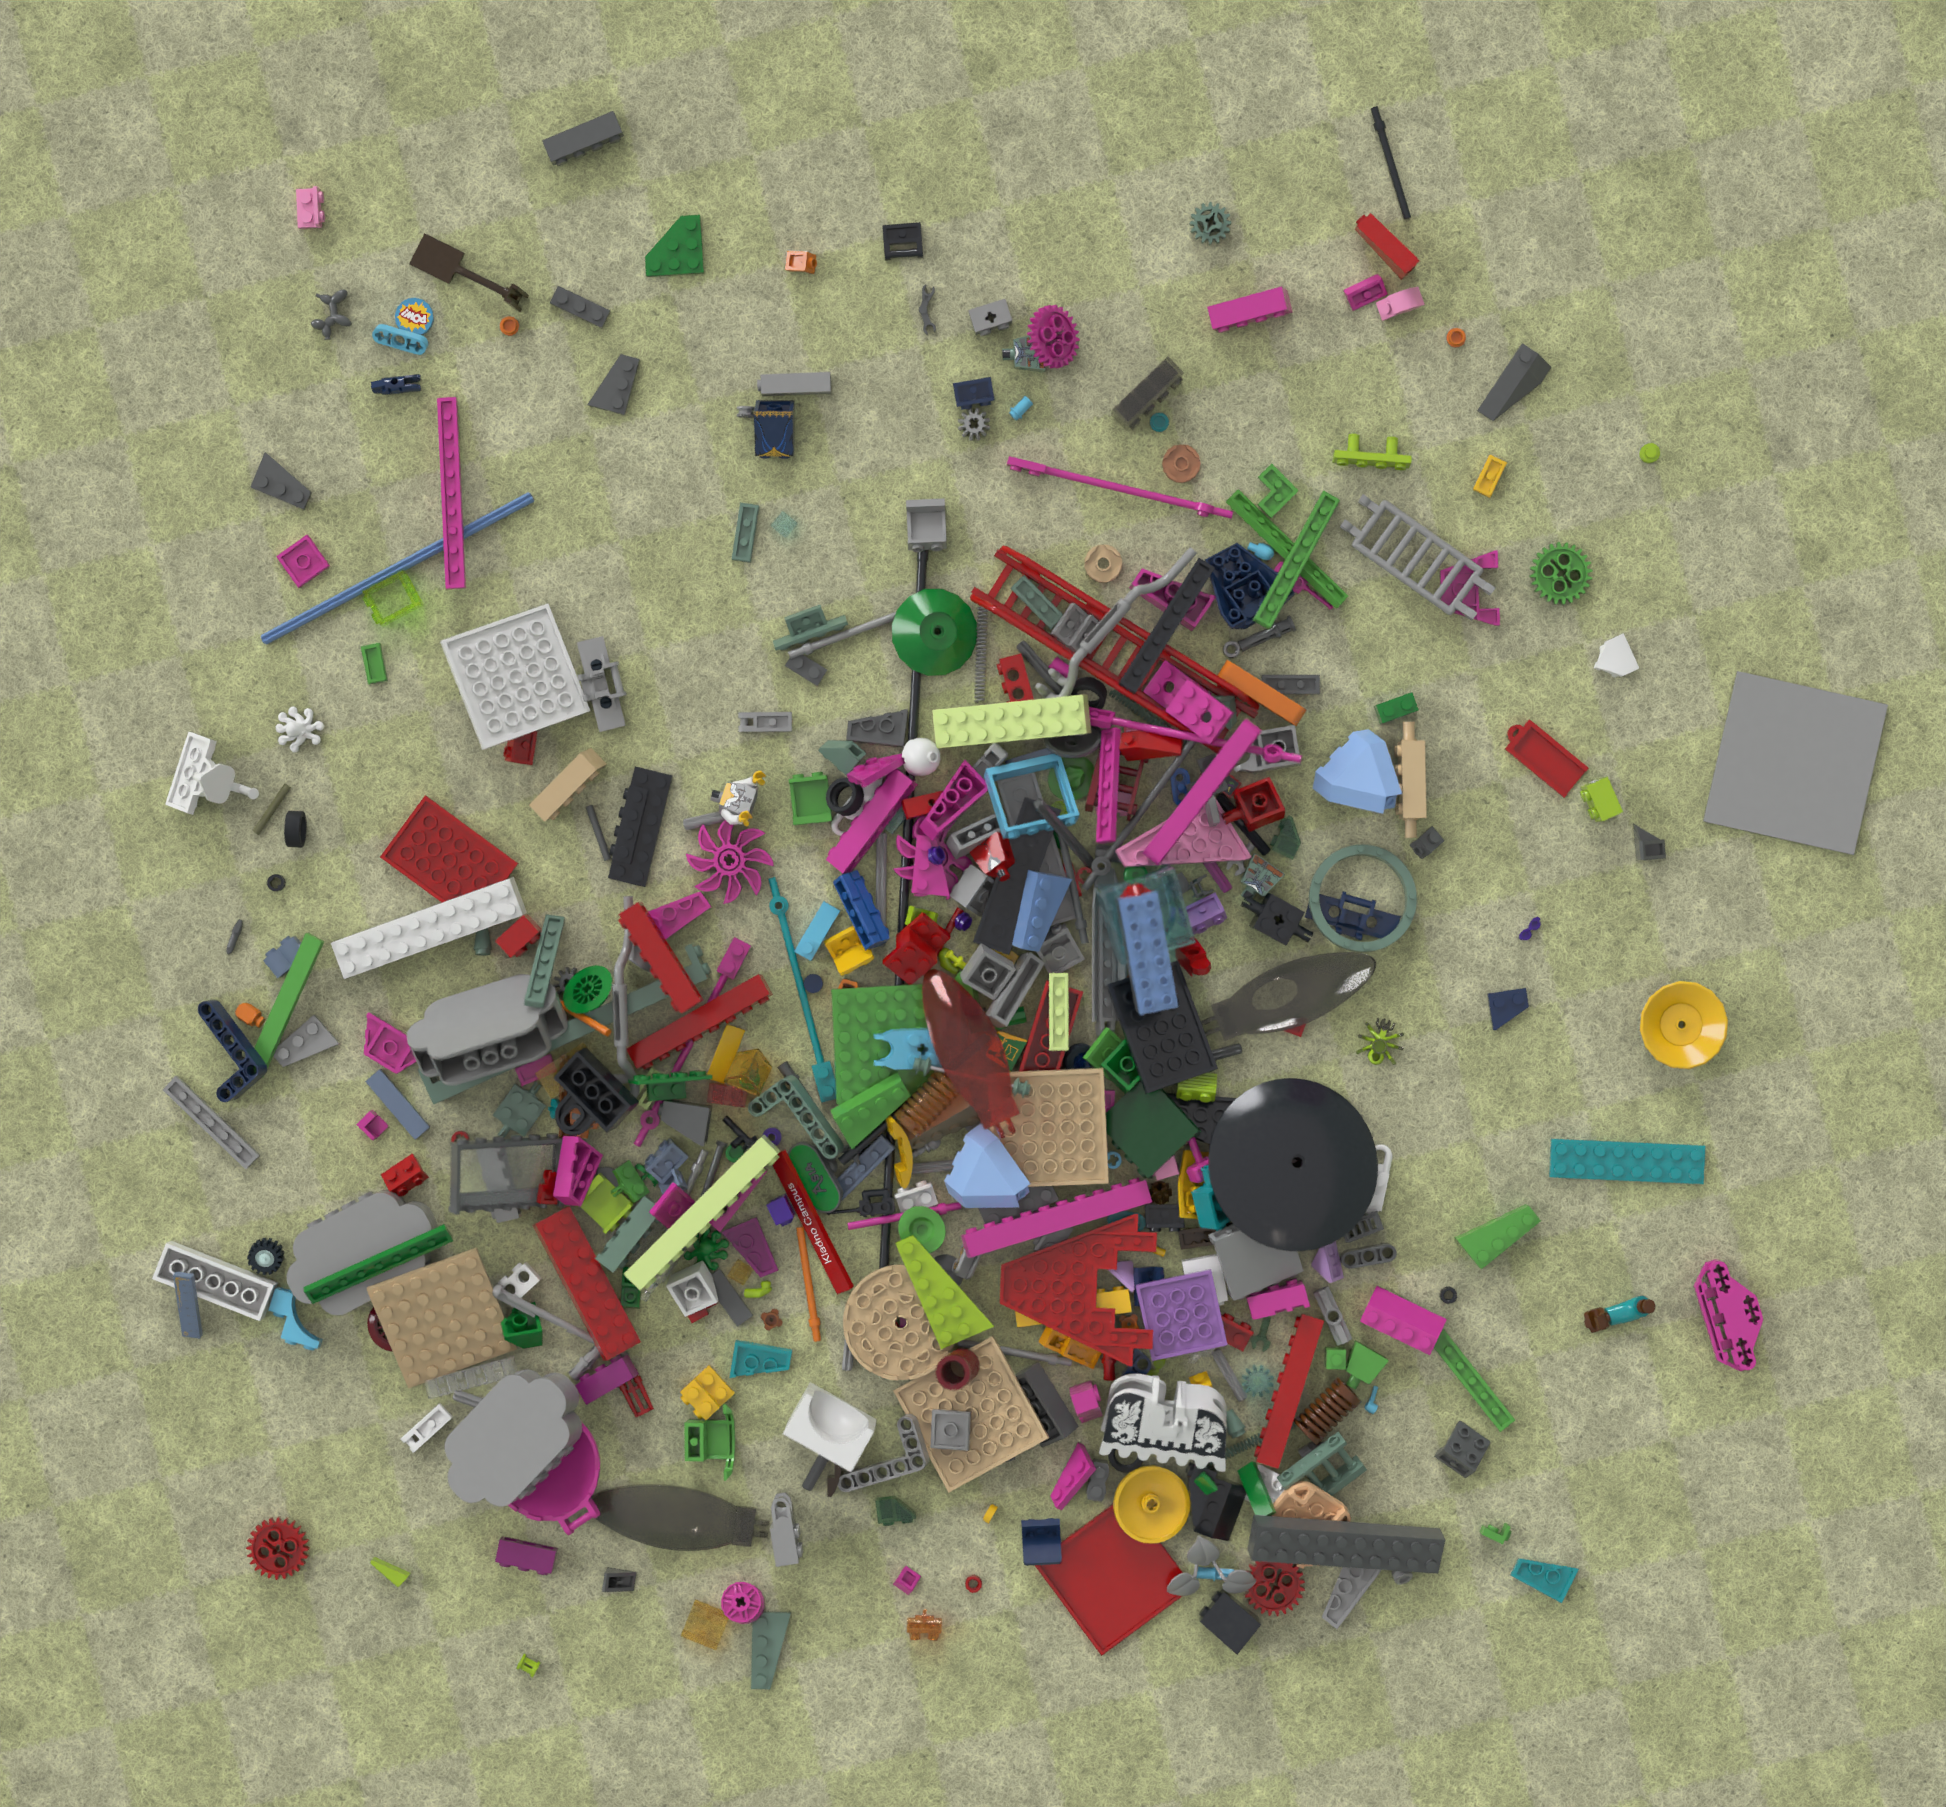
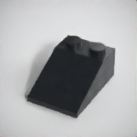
(1197, 1496)

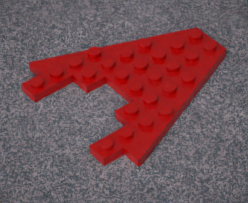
(1061, 1287)

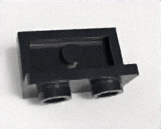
(1163, 1217)

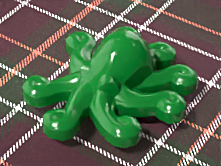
(706, 1249)

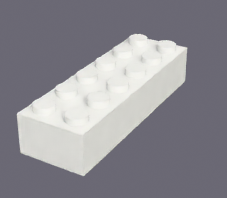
(217, 1280)

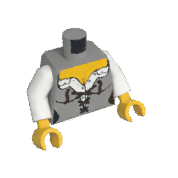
(738, 799)

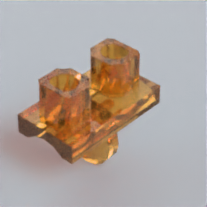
(924, 1624)

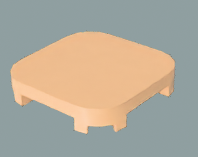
(1309, 1502)

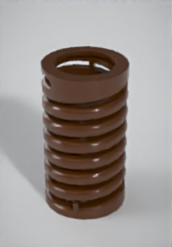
(1328, 1414)

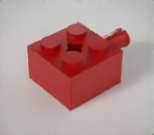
(1252, 814)

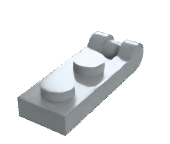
(765, 722)

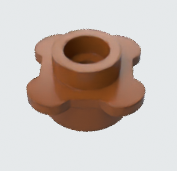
(771, 1324)

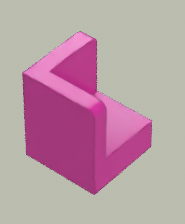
(372, 1125)

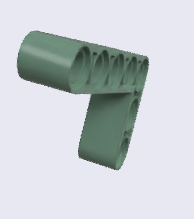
(800, 1111)

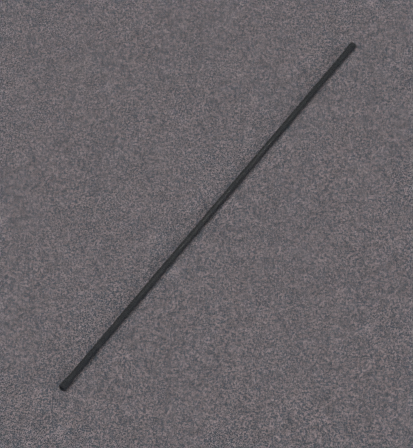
(922, 558)

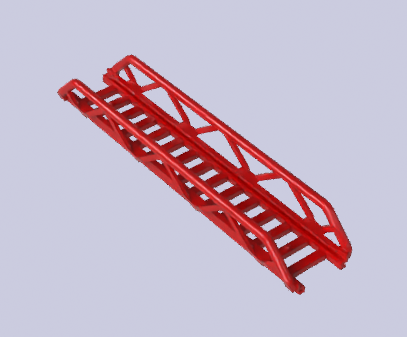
(1095, 608)

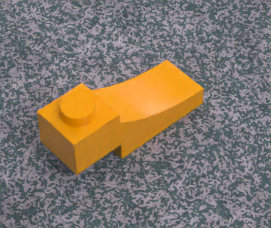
(1069, 1347)

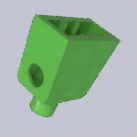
(1363, 1364)

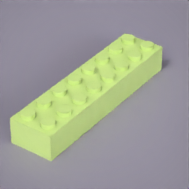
(1012, 721)

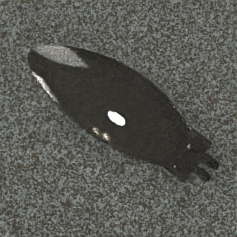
(1292, 994)
(676, 1517)

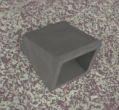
(687, 1118)

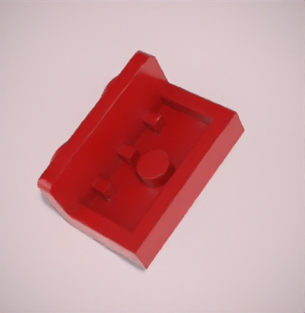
(404, 1176)

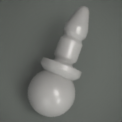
(928, 1147)

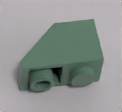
(842, 754)

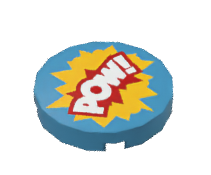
(414, 316)

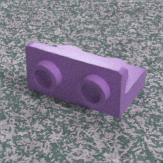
(1205, 913)

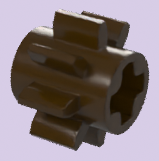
(1160, 1192)

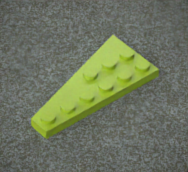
(944, 1302)

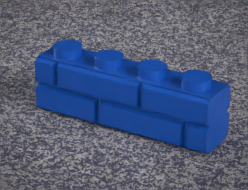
(861, 910)

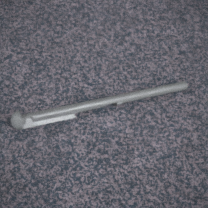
(533, 1310)

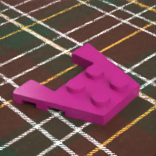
(1488, 615)

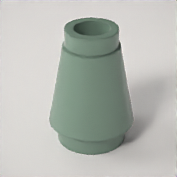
(482, 943)
(1234, 1424)

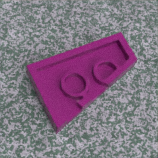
(753, 1246)

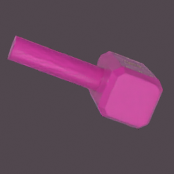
(1194, 1171)

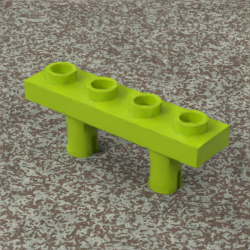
(1379, 460)

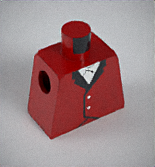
(994, 856)

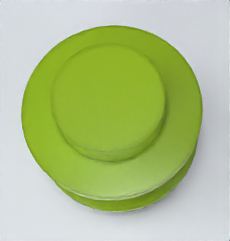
(1649, 453)

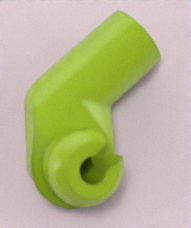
(946, 963)
(760, 1292)

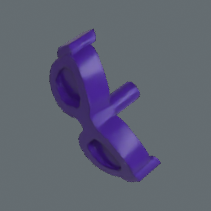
(1533, 925)

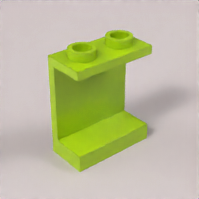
(603, 1206)

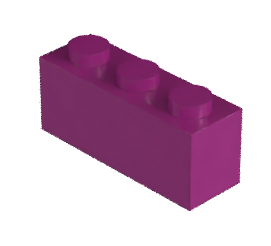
(606, 1378)
(526, 1555)

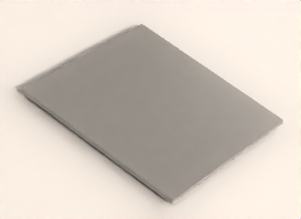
(1795, 763)

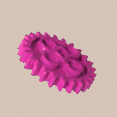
(1053, 336)

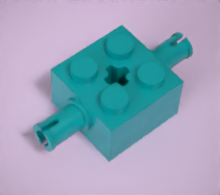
(1207, 1207)

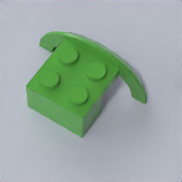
(711, 1440)

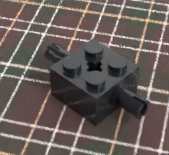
(1288, 914)

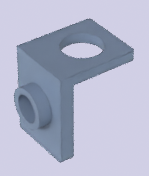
(677, 1178)

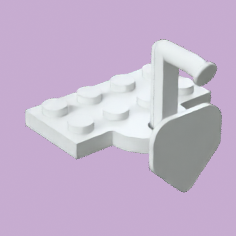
(200, 776)

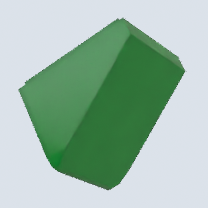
(1205, 1483)

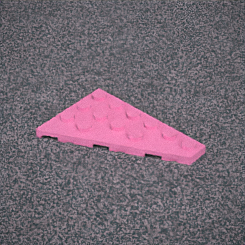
(1196, 844)

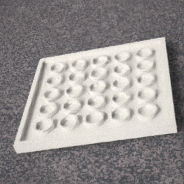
(515, 676)

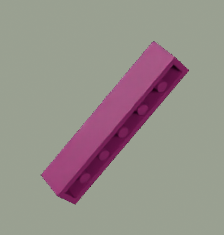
(871, 821)

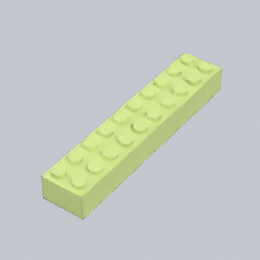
(697, 1217)

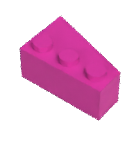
(575, 1170)
(1277, 1299)
(1085, 1401)

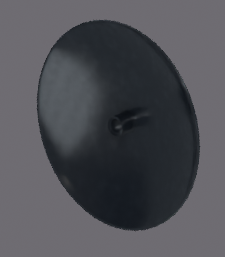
(1255, 1170)

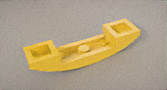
(904, 1168)

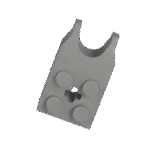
(1285, 736)
(785, 1532)

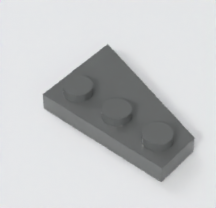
(616, 388)
(279, 483)
(879, 730)

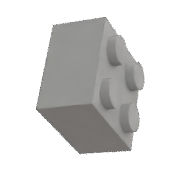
(987, 971)

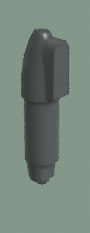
(236, 931)

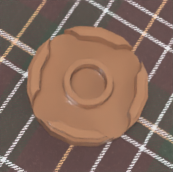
(1181, 463)

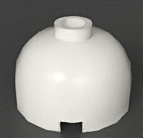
(921, 757)

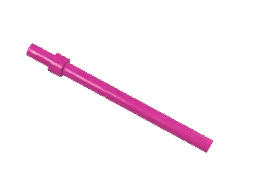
(941, 1209)

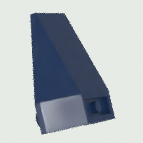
(1240, 585)

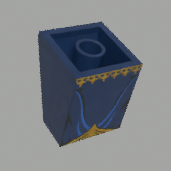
(774, 428)

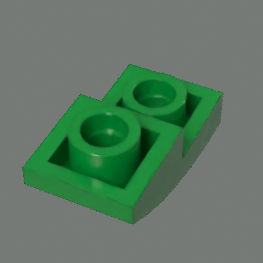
(630, 1293)

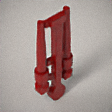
(637, 1379)

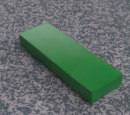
(1256, 1490)

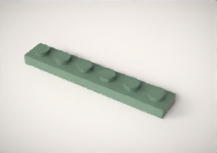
(544, 961)

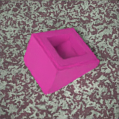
(907, 1580)

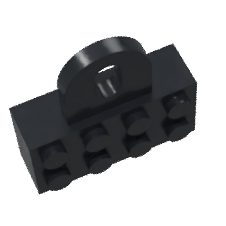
(594, 1093)

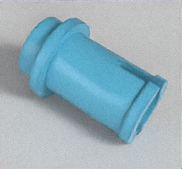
(1020, 408)

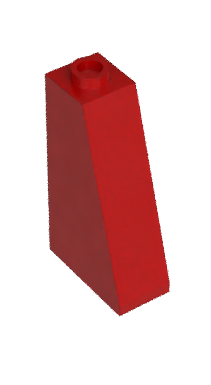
(1386, 245)

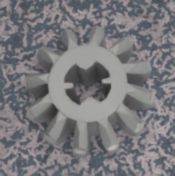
(981, 424)

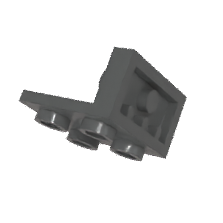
(1463, 1450)

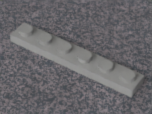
(211, 1122)

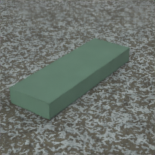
(745, 532)
(1037, 602)

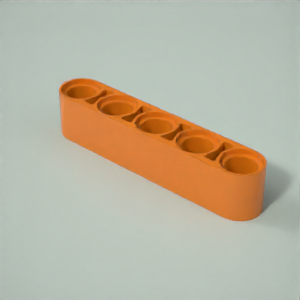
(1262, 693)

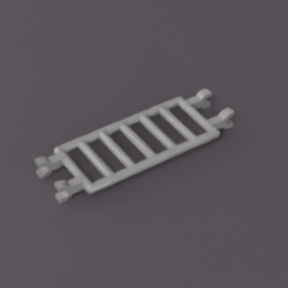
(1404, 576)

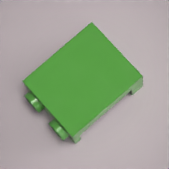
(809, 798)

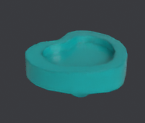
(554, 1103)

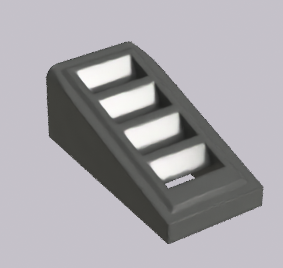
(1379, 1226)

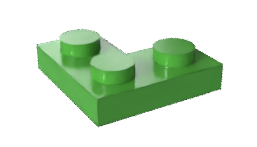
(1281, 490)

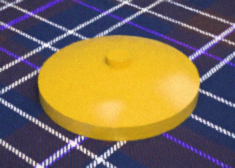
(1151, 1504)

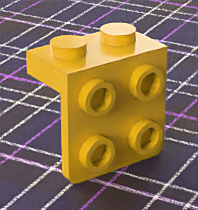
(848, 951)

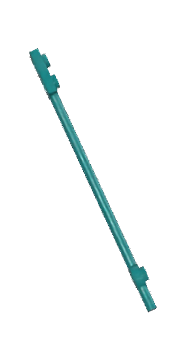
(822, 1070)

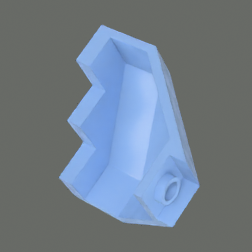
(1359, 774)
(985, 1173)

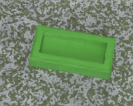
(374, 663)

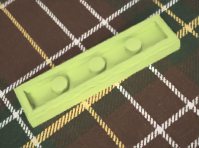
(1058, 1011)

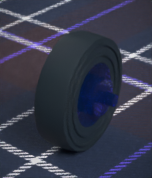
(1074, 1057)

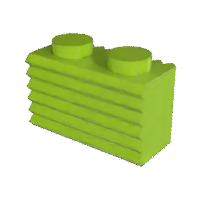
(1198, 1088)

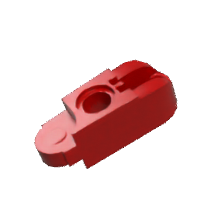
(1193, 959)

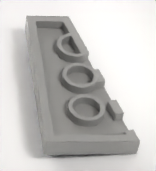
(1347, 1592)

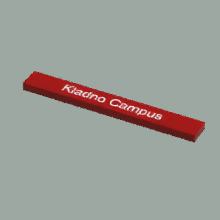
(812, 1223)

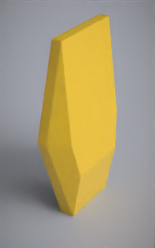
(1185, 1186)

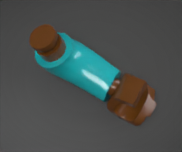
(1627, 1311)

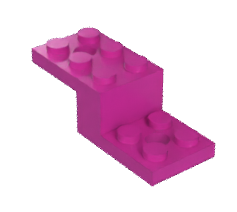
(1188, 702)

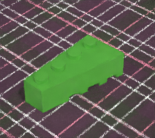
(1497, 1235)

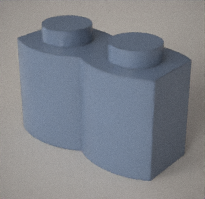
(281, 959)

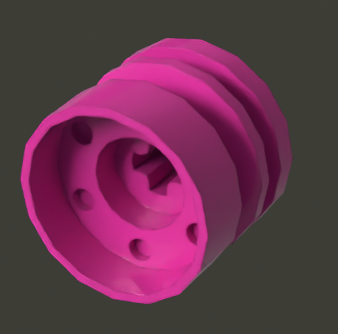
(753, 1598)

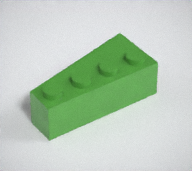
(869, 1109)

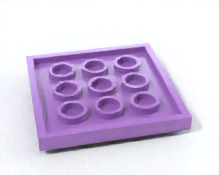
(1182, 1314)

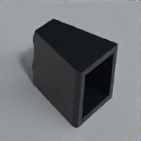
(1229, 1620)

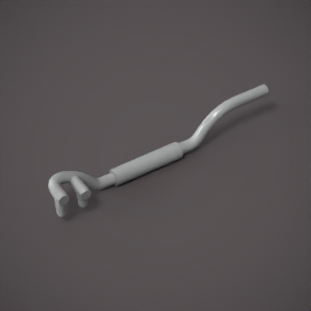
(1107, 624)
(620, 1011)

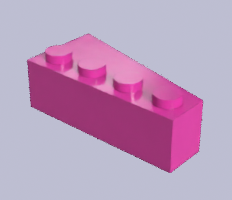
(1250, 309)
(1162, 598)
(958, 796)

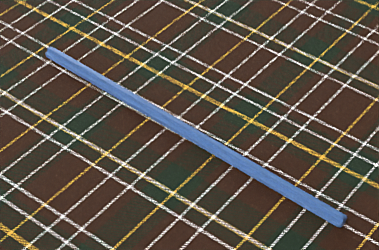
(404, 564)

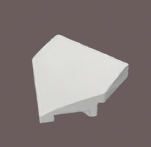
(1616, 657)

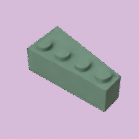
(628, 1236)

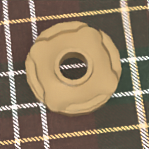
(1103, 575)

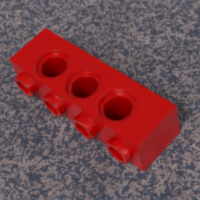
(1015, 663)

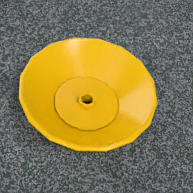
(1703, 1025)

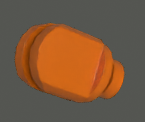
(250, 1015)

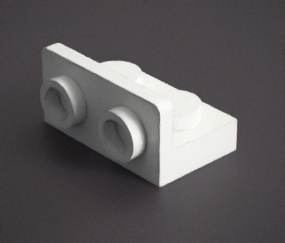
(920, 1195)

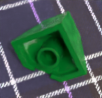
(522, 1329)

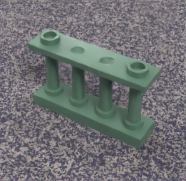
(1337, 1479)

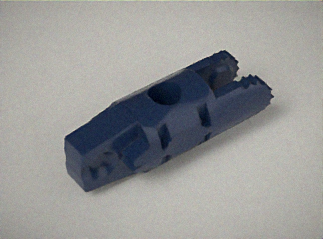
(396, 385)

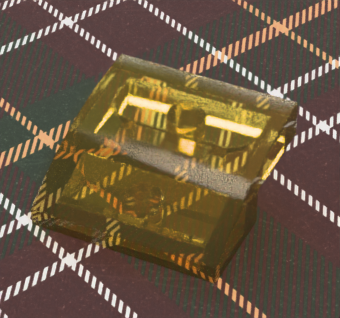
(705, 1625)

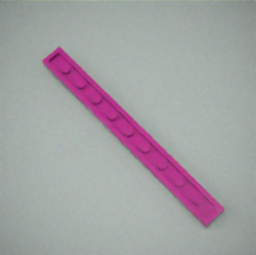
(451, 493)

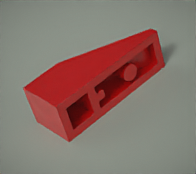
(1148, 745)

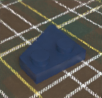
(1506, 1005)

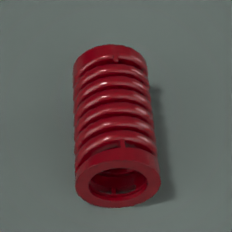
(945, 1374)

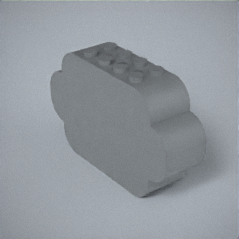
(485, 1031)
(352, 1236)
(513, 1438)

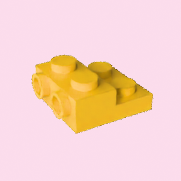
(706, 1393)

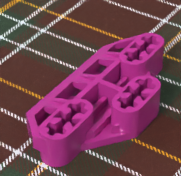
(1731, 1312)

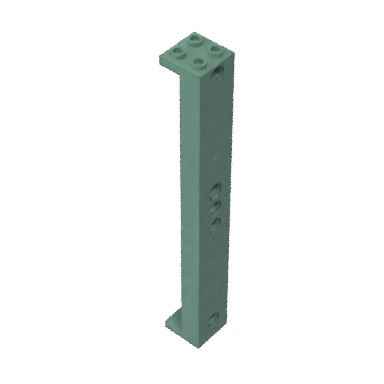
(604, 1015)

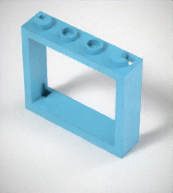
(1026, 767)

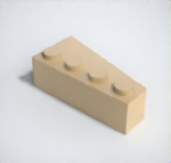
(568, 784)

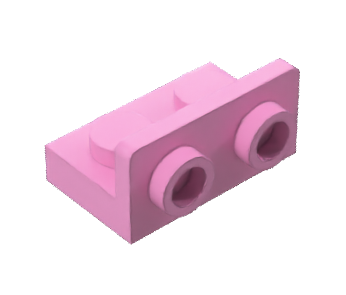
(309, 208)

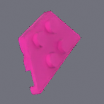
(875, 769)
(387, 1045)

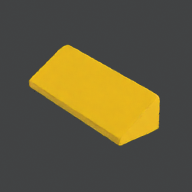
(725, 1052)

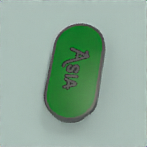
(816, 1176)

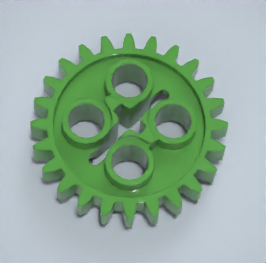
(1546, 583)

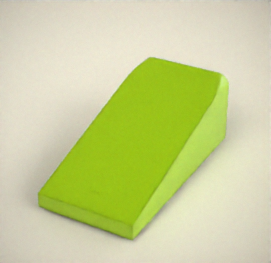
(391, 1572)

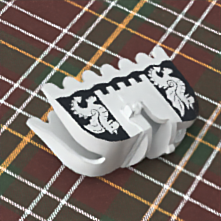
(1146, 1423)

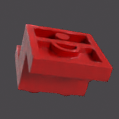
(916, 948)

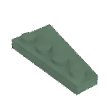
(767, 1642)

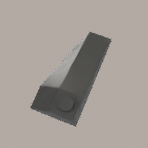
(1519, 377)

